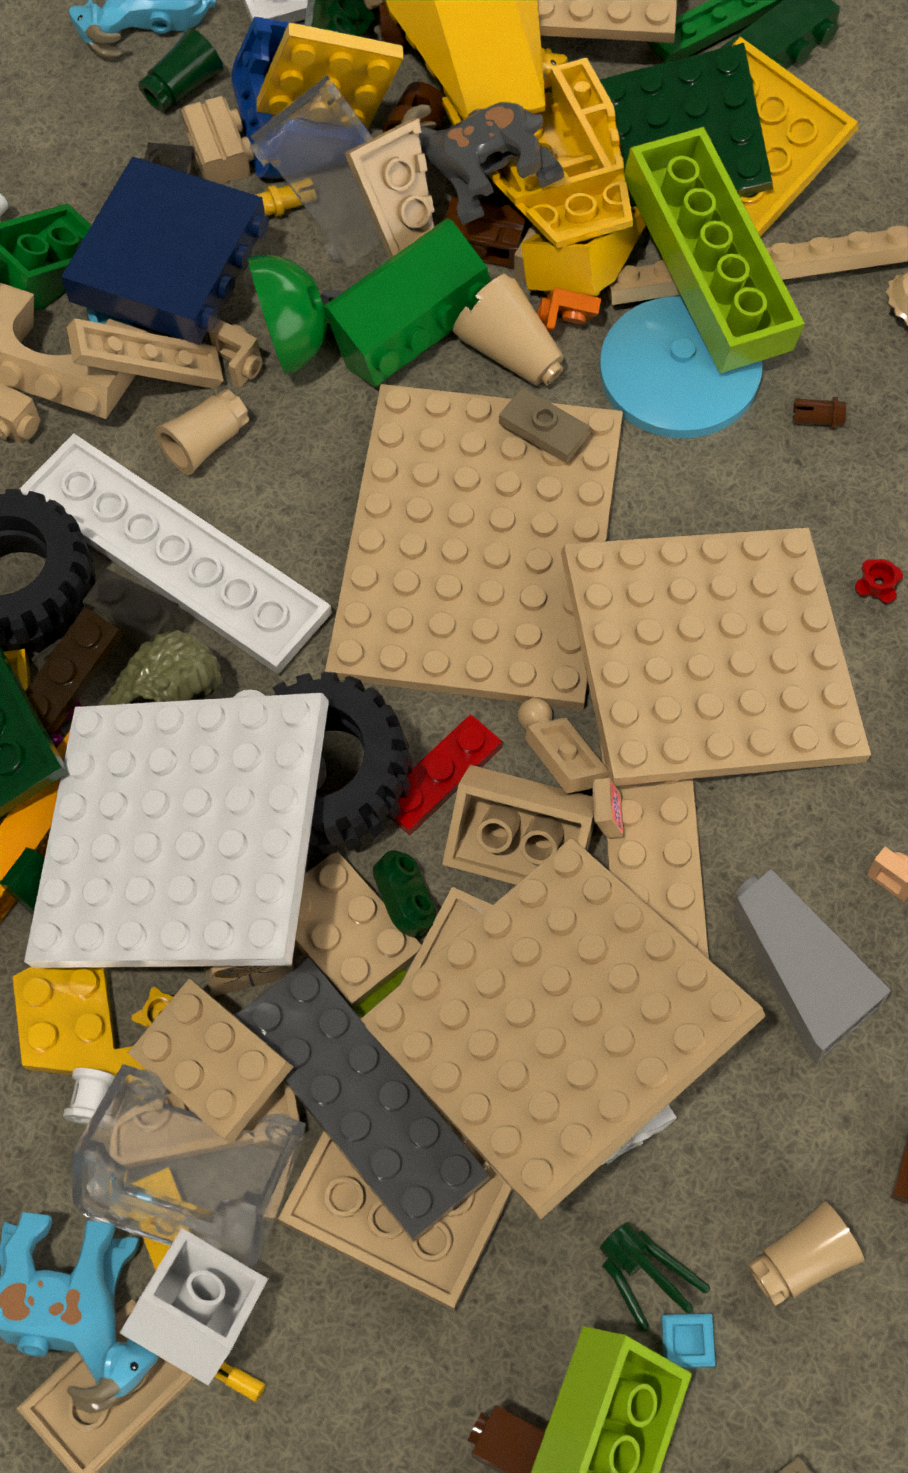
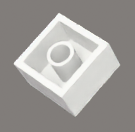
(194, 1306)

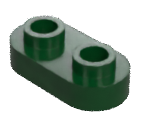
(404, 893)

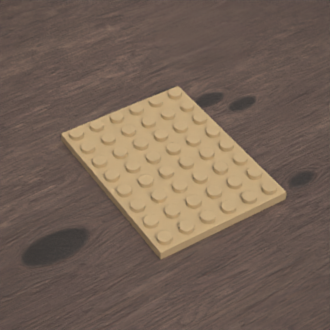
(461, 547)

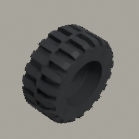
(56, 595)
(384, 767)

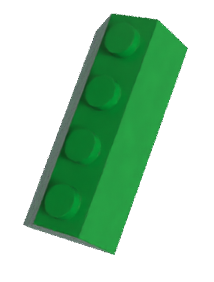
(406, 303)

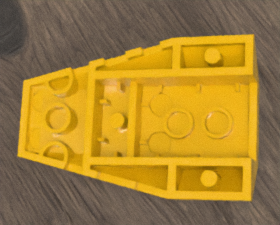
(478, 49)
(585, 141)

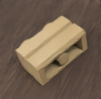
(217, 141)

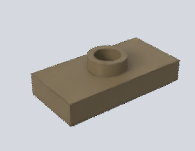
(544, 424)

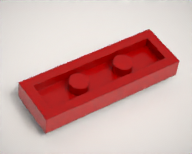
(442, 769)

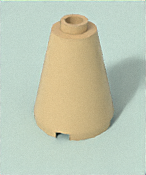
(510, 332)

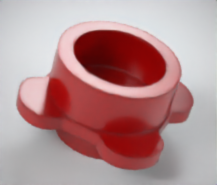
(882, 570)

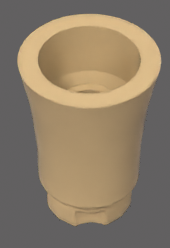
(201, 430)
(806, 1256)

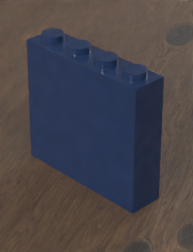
(165, 250)

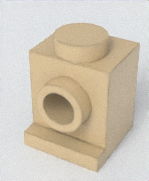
(17, 415)

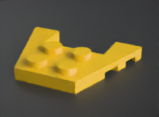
(67, 1021)

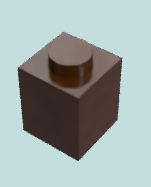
(505, 1442)

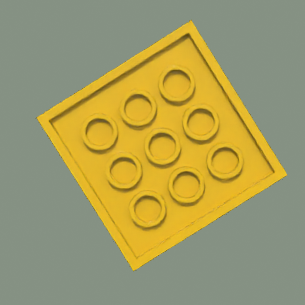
(798, 132)

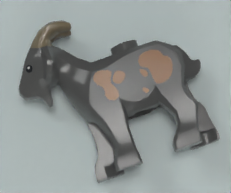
(482, 146)

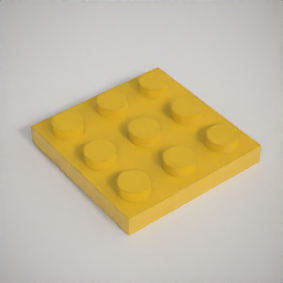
(355, 65)

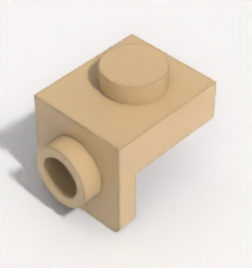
(239, 348)

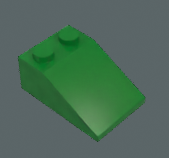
(38, 250)

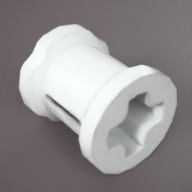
(87, 1094)

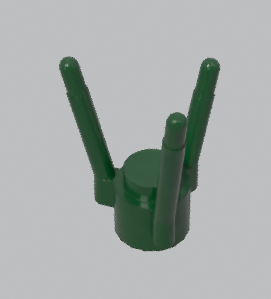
(633, 1251)

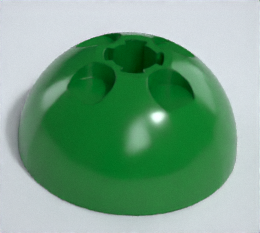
(290, 309)

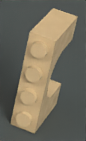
(53, 376)

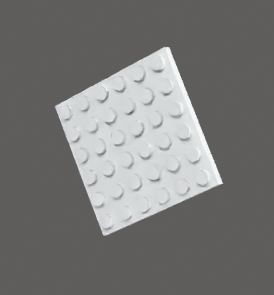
(180, 834)

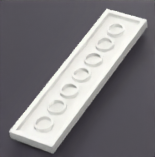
(181, 554)

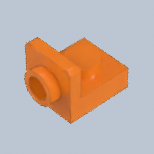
(573, 306)

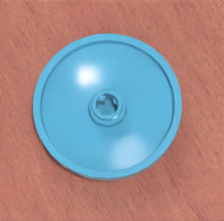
(665, 376)

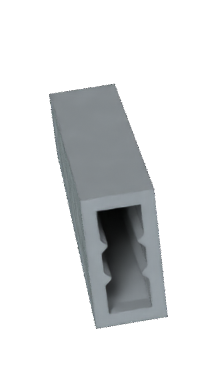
(808, 965)

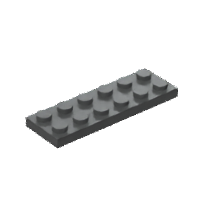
(365, 1100)

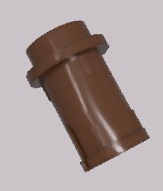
(819, 412)

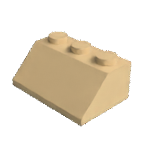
(512, 824)

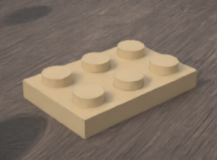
(349, 931)
(210, 1060)

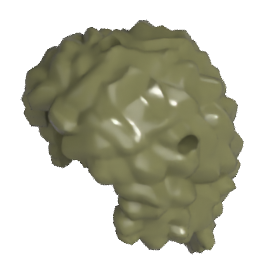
(167, 670)

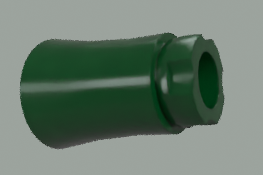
(181, 71)

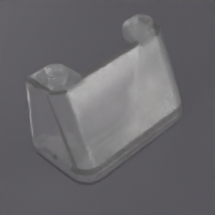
(308, 150)
(167, 1170)

